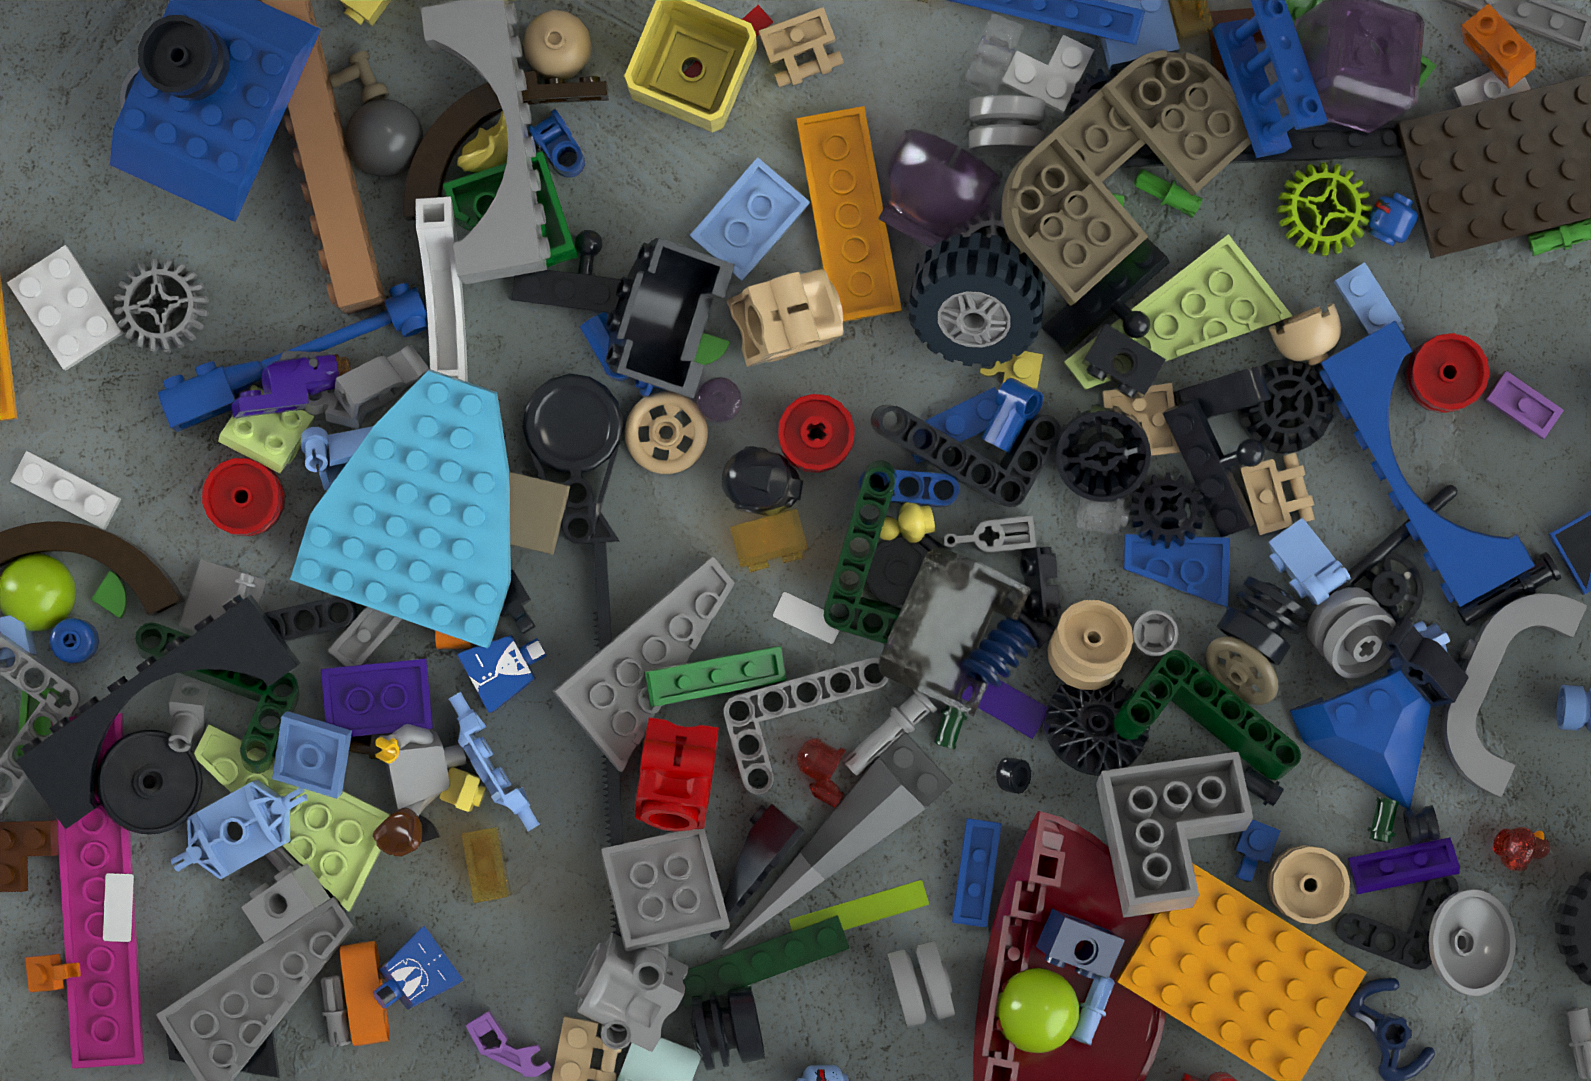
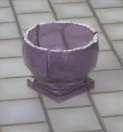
(930, 195)

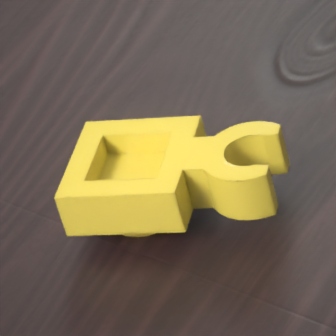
(1022, 368)

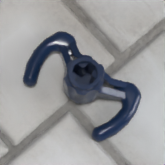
(1388, 1031)

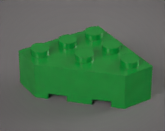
(476, 192)

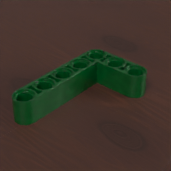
(861, 561)
(268, 702)
(1208, 711)

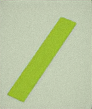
(869, 907)

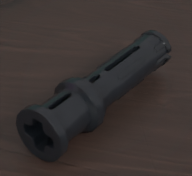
(1524, 583)

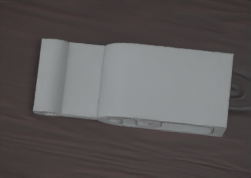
(378, 381)
(1001, 527)

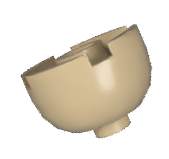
(557, 44)
(1308, 335)

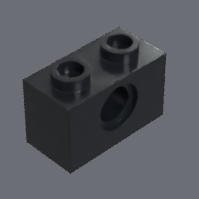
(1144, 362)

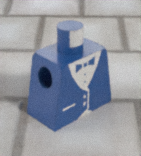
(501, 669)

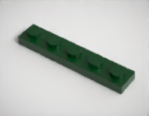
(765, 960)

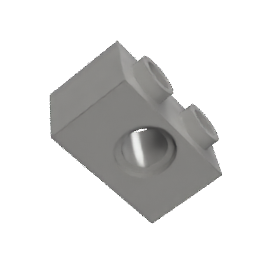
(271, 914)

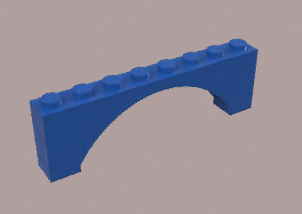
(1466, 558)

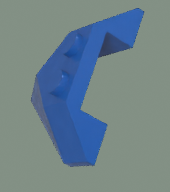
(1371, 732)

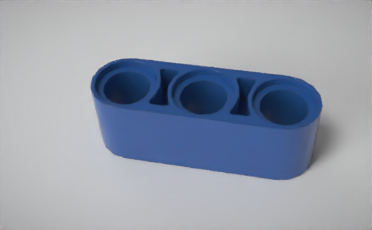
(925, 483)

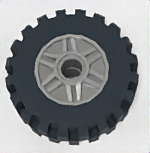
(976, 300)

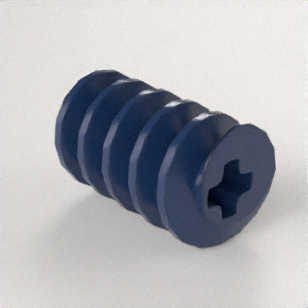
(998, 651)

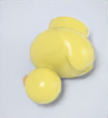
(912, 523)

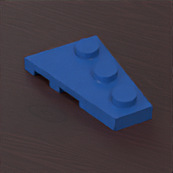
(1194, 568)

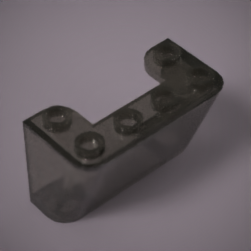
(944, 624)

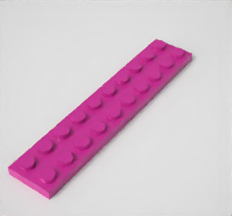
(106, 996)

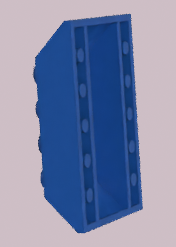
(216, 144)

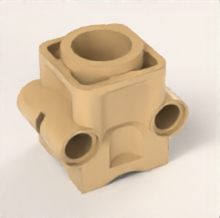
(787, 316)

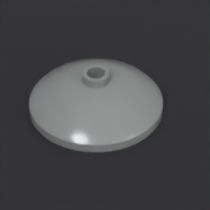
(1472, 942)

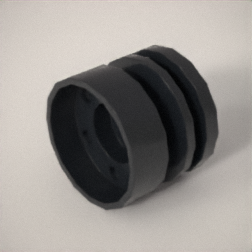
(1264, 619)
(728, 1028)

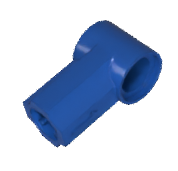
(598, 338)
(1016, 406)

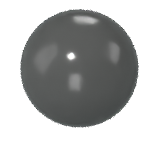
(383, 137)

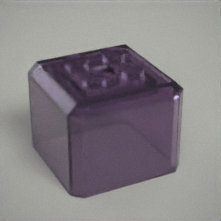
(1349, 76)

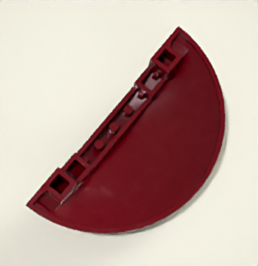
(1073, 873)

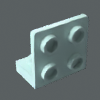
(666, 1063)

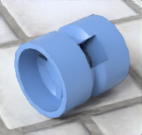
(1573, 708)

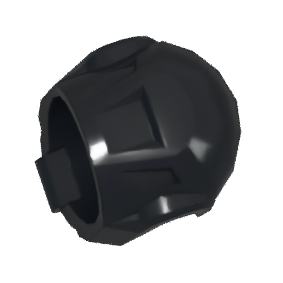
(761, 482)

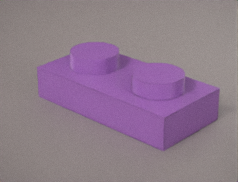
(1524, 405)

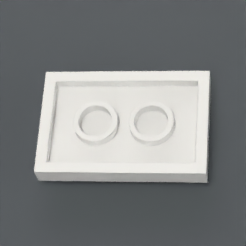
(65, 307)

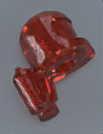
(819, 762)

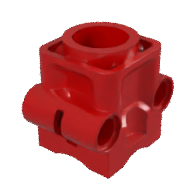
(676, 775)

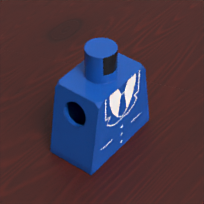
(416, 973)

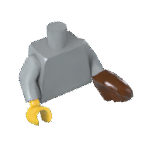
(416, 777)

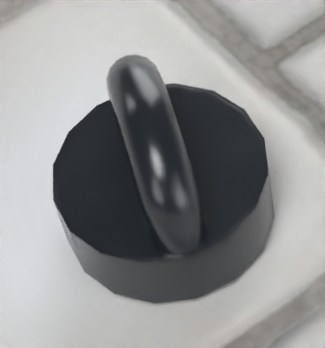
(1013, 775)

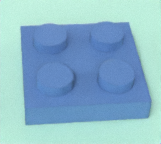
(312, 754)

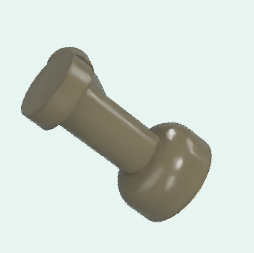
(361, 68)

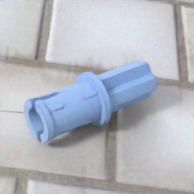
(1093, 1009)

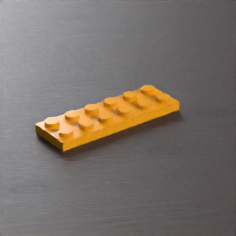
(847, 212)

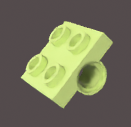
(268, 437)

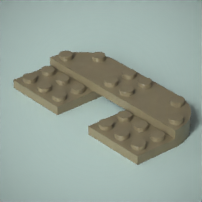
(1056, 192)

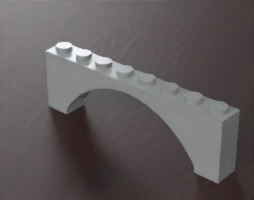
(510, 232)

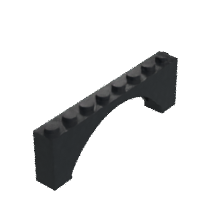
(67, 761)

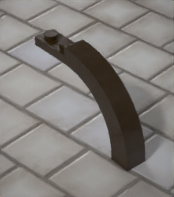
(467, 115)
(126, 559)

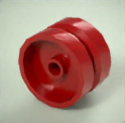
(1460, 358)
(810, 413)
(264, 500)

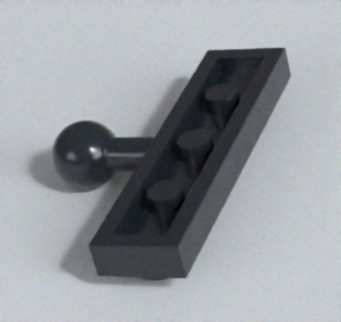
(567, 288)
(1108, 297)
(1212, 468)

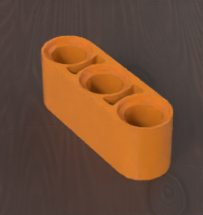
(361, 977)

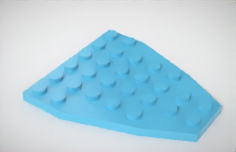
(421, 514)

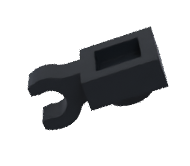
(514, 602)

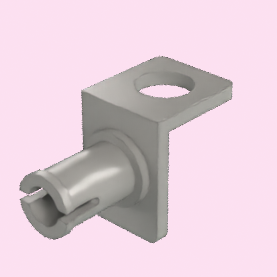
(187, 713)

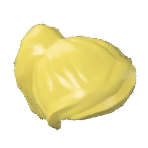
(486, 149)

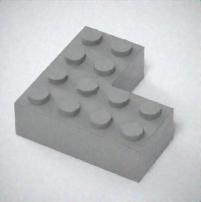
(1154, 812)

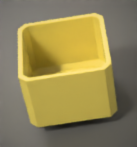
(686, 32)

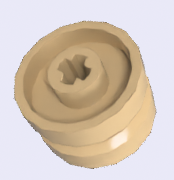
(1090, 644)
(1328, 877)

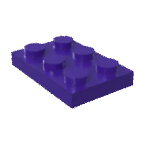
(378, 696)

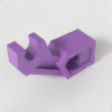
(510, 1056)

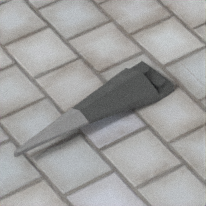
(883, 800)

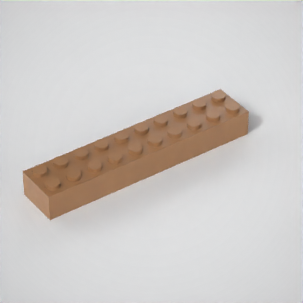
(330, 180)

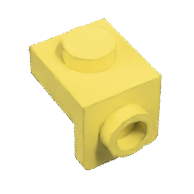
(464, 790)

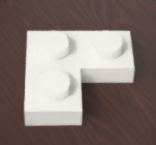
(1049, 82)

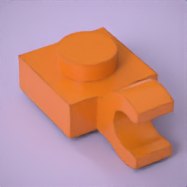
(47, 972)

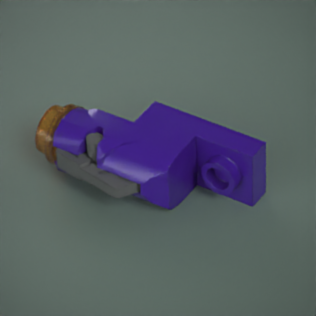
(288, 382)

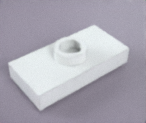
(1486, 88)

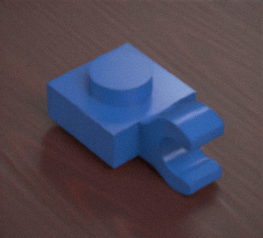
(1255, 845)

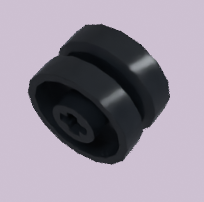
(183, 57)

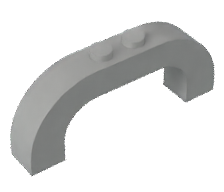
(1481, 662)

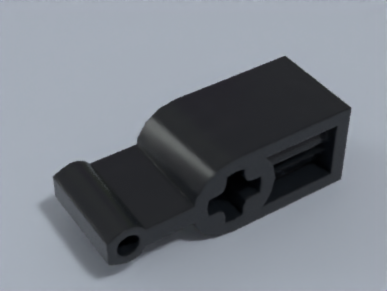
(1426, 664)

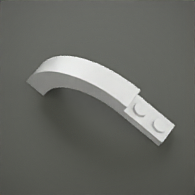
(442, 286)

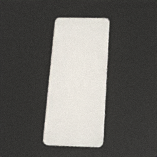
(804, 617)
(118, 907)

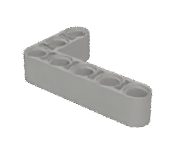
(791, 704)

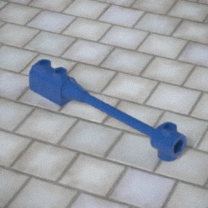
(217, 387)

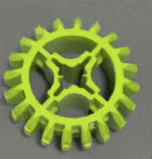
(1338, 212)

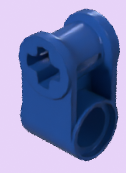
(556, 139)

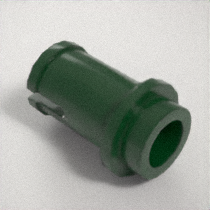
(950, 727)
(1383, 820)

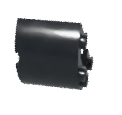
(664, 315)

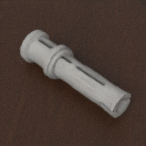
(901, 720)

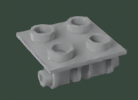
(215, 587)

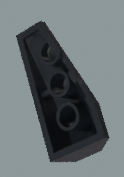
(763, 850)

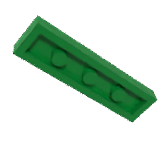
(715, 676)

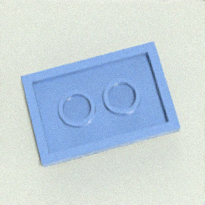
(750, 218)

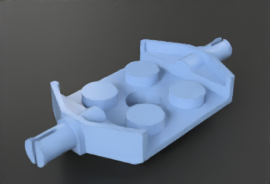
(479, 754)
(264, 823)

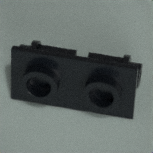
(1037, 566)

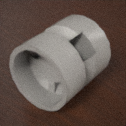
(1154, 633)

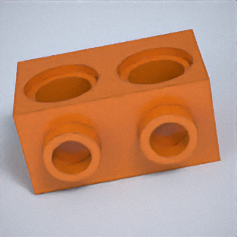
(1498, 46)

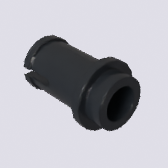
(1262, 786)

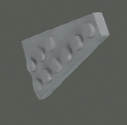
(611, 688)
(239, 1007)

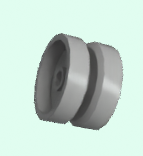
(1005, 124)
(1351, 632)
(922, 983)

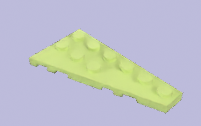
(1197, 308)
(324, 831)

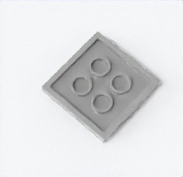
(664, 888)

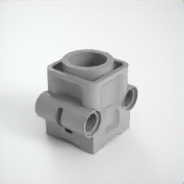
(630, 992)

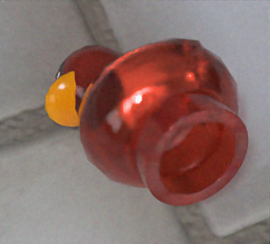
(1520, 846)

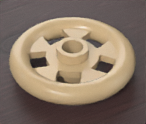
(643, 451)

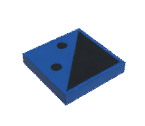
(1574, 548)

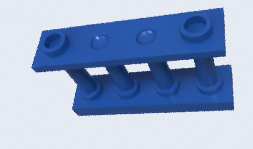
(1251, 85)

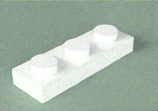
(65, 490)

